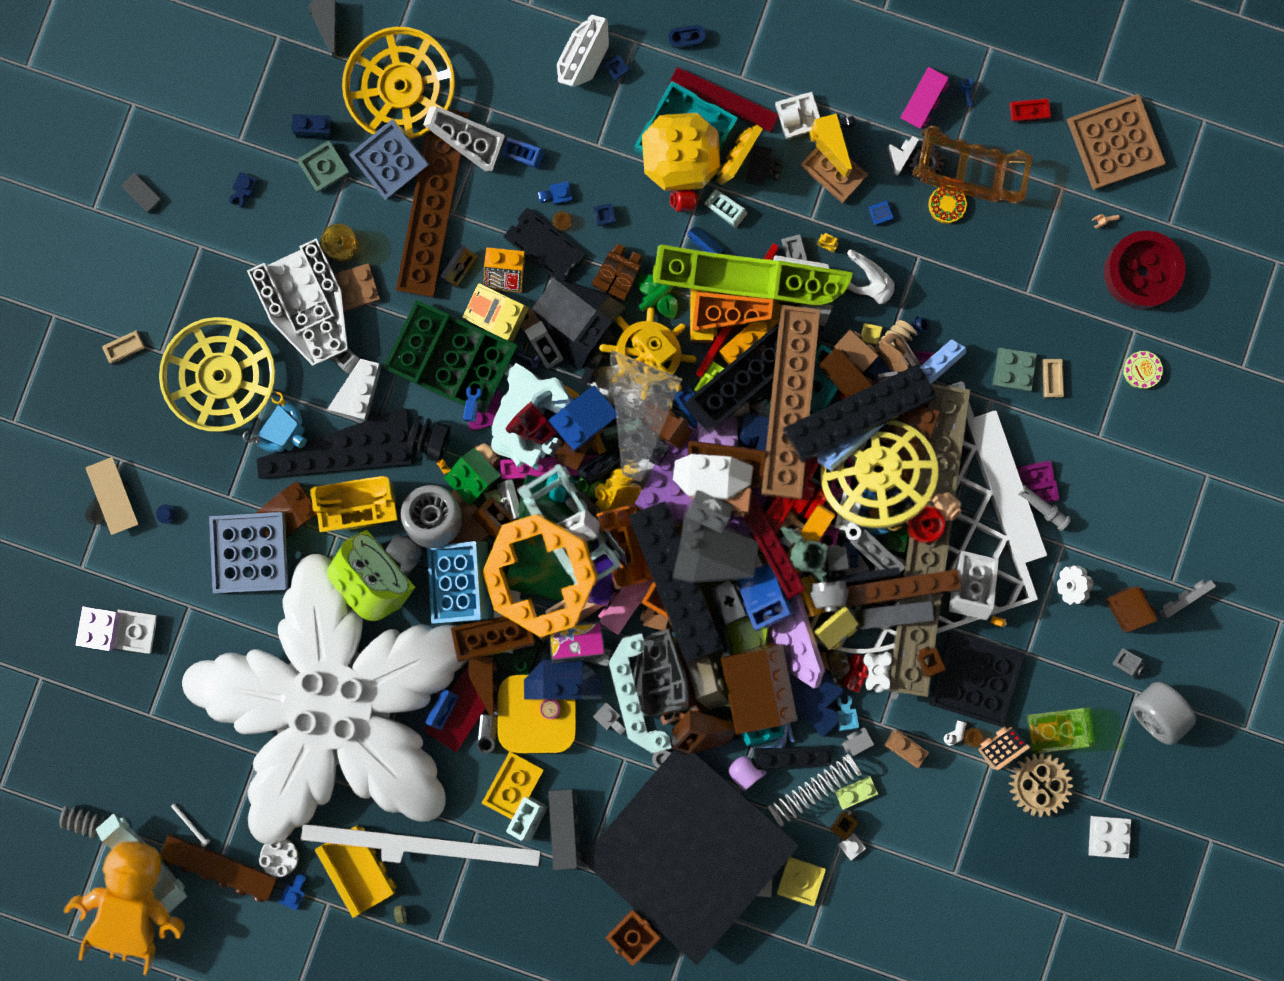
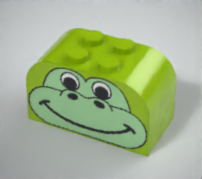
(368, 578)

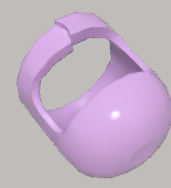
(744, 773)

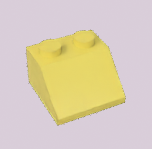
(835, 628)

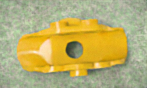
(617, 491)

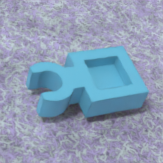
(846, 717)

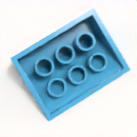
(458, 583)

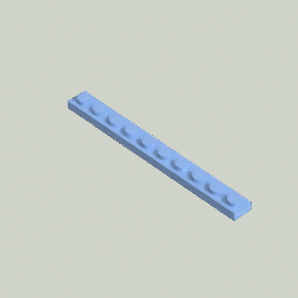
(932, 369)

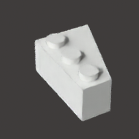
(357, 392)

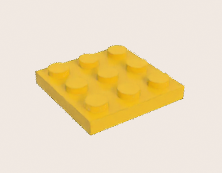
(737, 154)

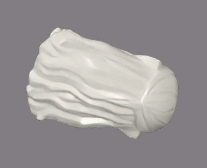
(880, 286)

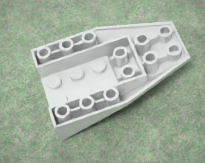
(304, 301)

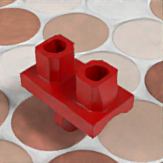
(857, 673)

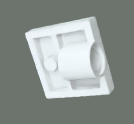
(797, 114)

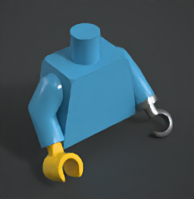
(281, 430)

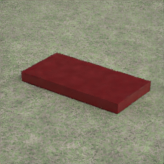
(463, 715)

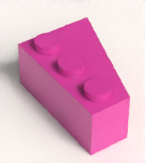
(925, 98)

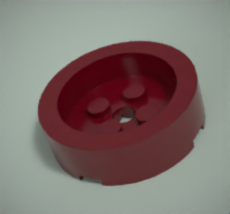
(1152, 252)

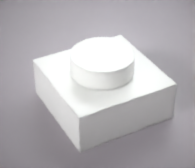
(852, 846)

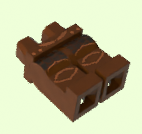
(617, 266)

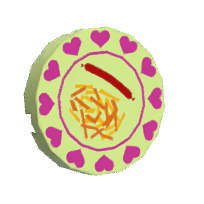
(1143, 369)

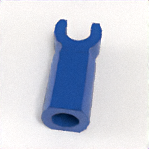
(471, 405)

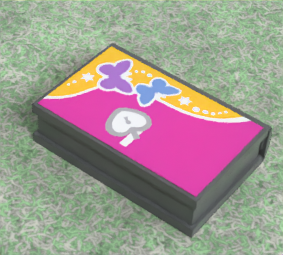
(577, 643)

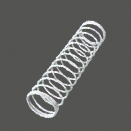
(777, 817)

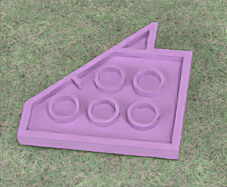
(798, 645)

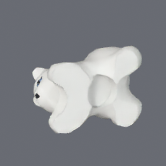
(879, 669)

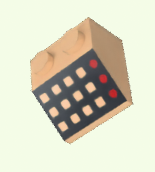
(1002, 748)

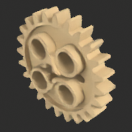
(1052, 772)

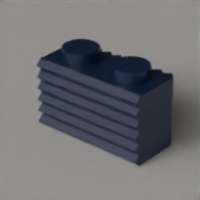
(312, 126)

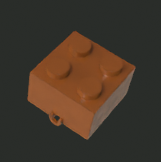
(633, 937)

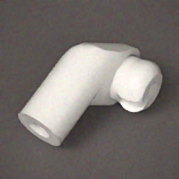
(957, 735)

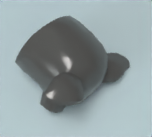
(405, 553)

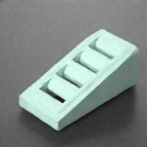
(739, 215)

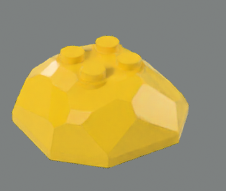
(681, 151)

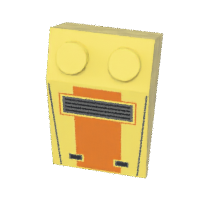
(495, 312)

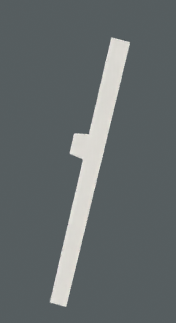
(394, 845)

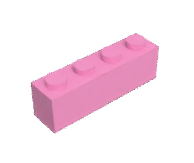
(623, 606)

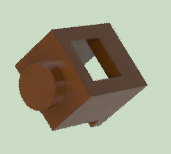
(936, 664)

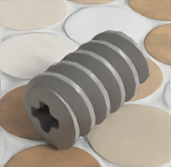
(79, 822)

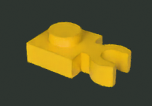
(828, 242)

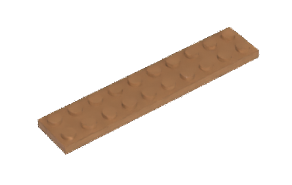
(790, 399)

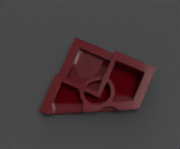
(531, 425)

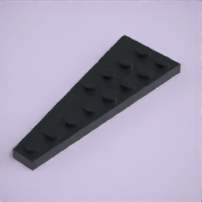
(360, 446)

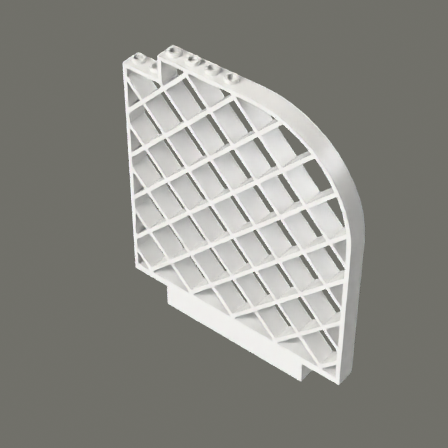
(1011, 510)

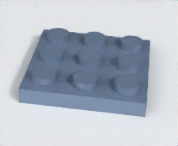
(389, 159)

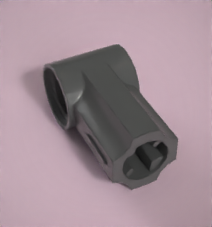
(487, 730)

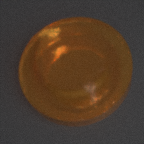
(561, 220)
(973, 737)

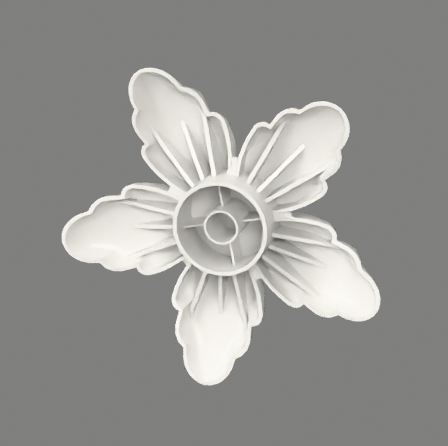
(330, 708)

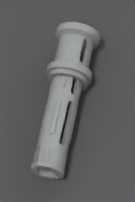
(1050, 512)

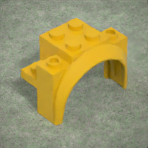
(354, 504)

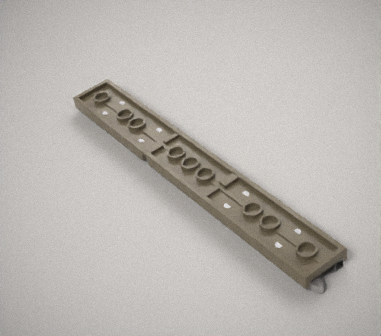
(930, 557)

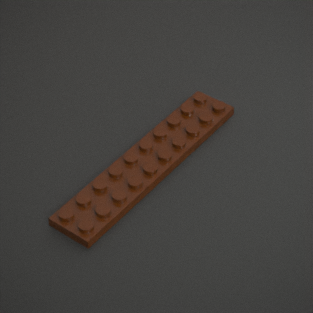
(429, 217)

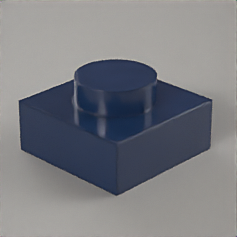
(616, 68)
(604, 214)

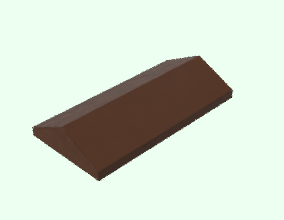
(749, 456)
(489, 638)

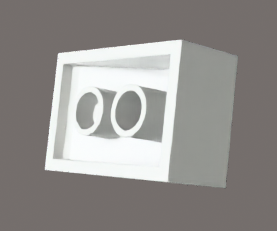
(979, 586)

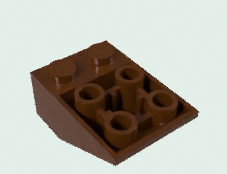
(1131, 608)
(701, 732)

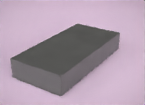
(141, 193)

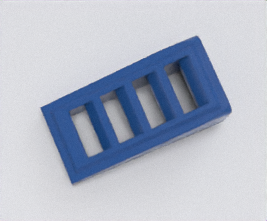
(537, 159)

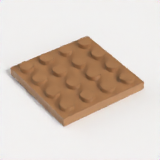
(1116, 141)

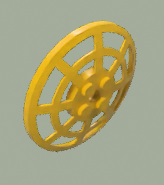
(392, 75)

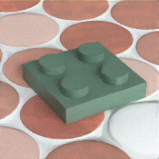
(323, 166)
(1014, 369)

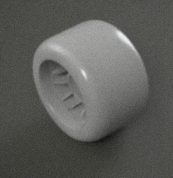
(428, 503)
(1164, 713)

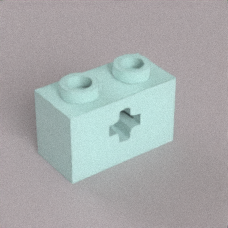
(527, 819)

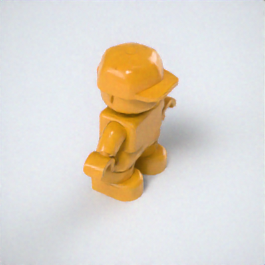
(127, 905)

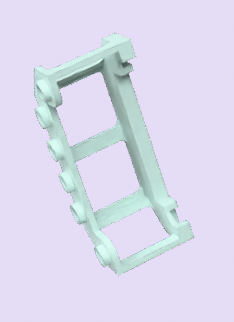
(529, 501)
(628, 698)

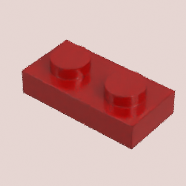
(1030, 110)

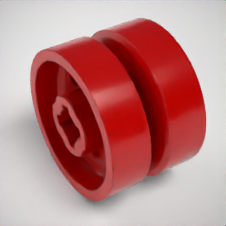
(809, 500)
(935, 524)

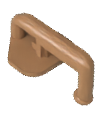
(895, 359)

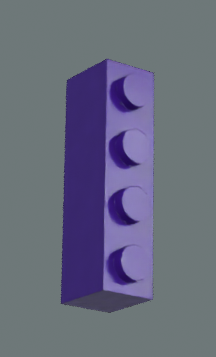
(602, 590)

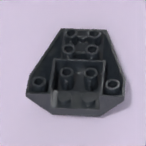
(576, 318)

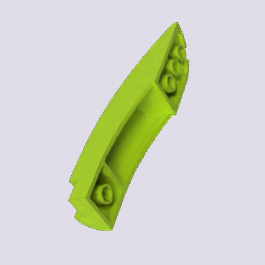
(748, 276)

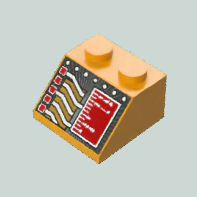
(504, 269)

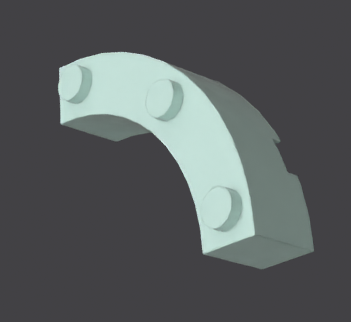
(167, 889)

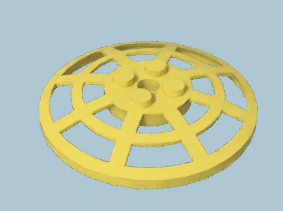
(209, 366)
(883, 481)

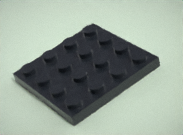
(976, 679)

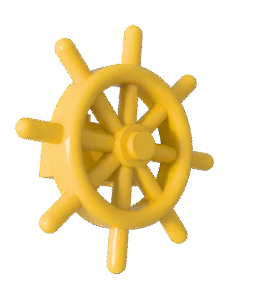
(651, 343)

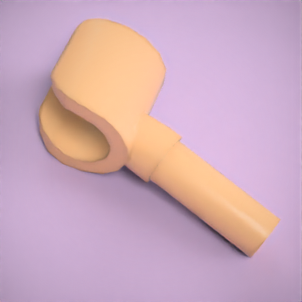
(1102, 220)

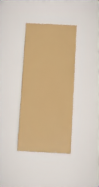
(111, 496)

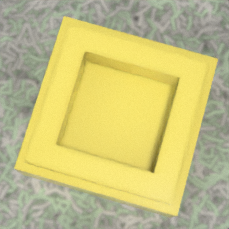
(871, 333)

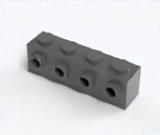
(563, 829)

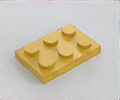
(513, 782)

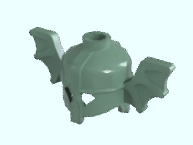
(807, 555)

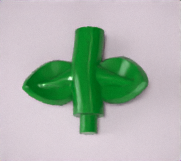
(657, 295)

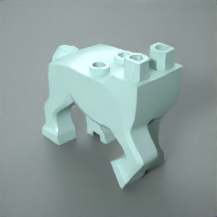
(523, 388)

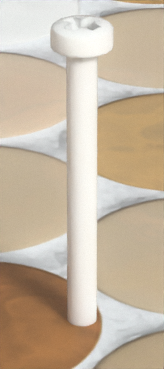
(204, 841)

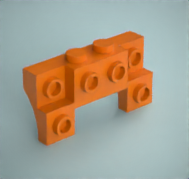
(624, 536)

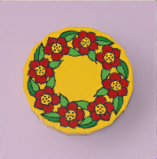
(947, 205)

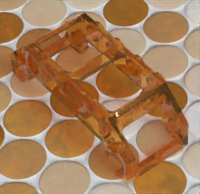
(933, 135)

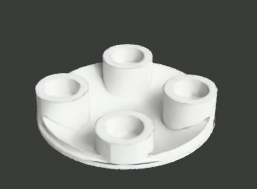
(279, 858)

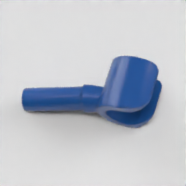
(966, 89)

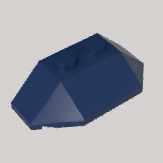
(562, 681)

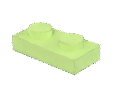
(856, 792)

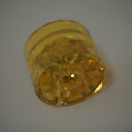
(335, 251)

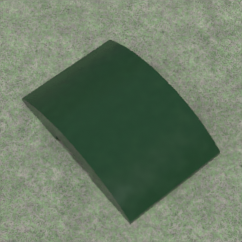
(449, 356)
(537, 569)

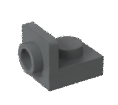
(1129, 663)

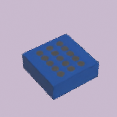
(880, 213)

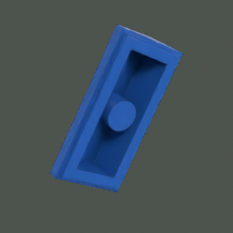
(704, 241)

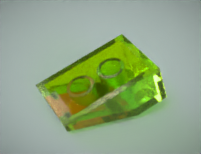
(1061, 730)

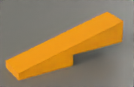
(814, 527)

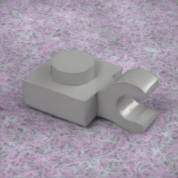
(608, 717)

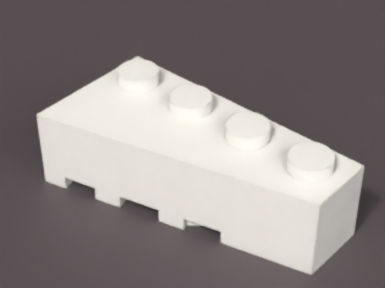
(469, 138)

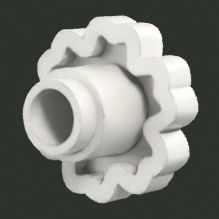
(1074, 585)

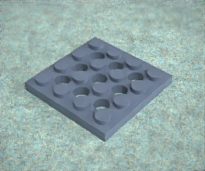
(257, 542)

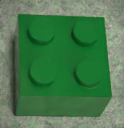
(472, 476)

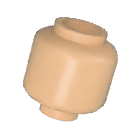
(487, 452)
(947, 505)

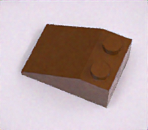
(295, 504)

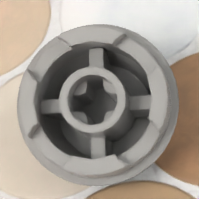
(829, 595)

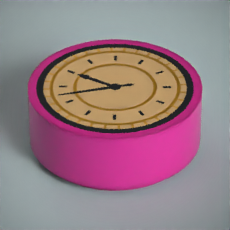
(549, 709)

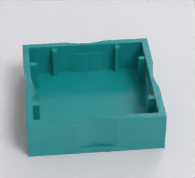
(682, 101)

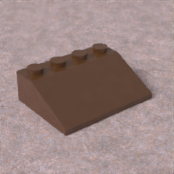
(759, 688)

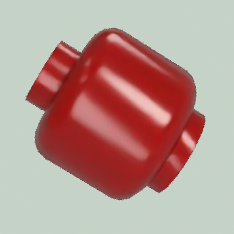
(684, 200)

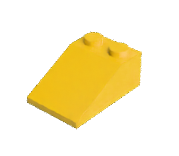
(830, 141)

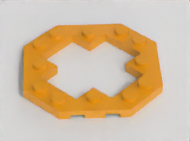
(523, 611)

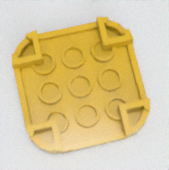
(524, 727)

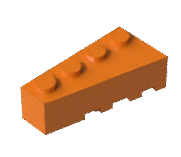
(722, 311)

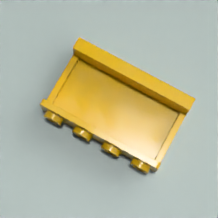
(356, 874)

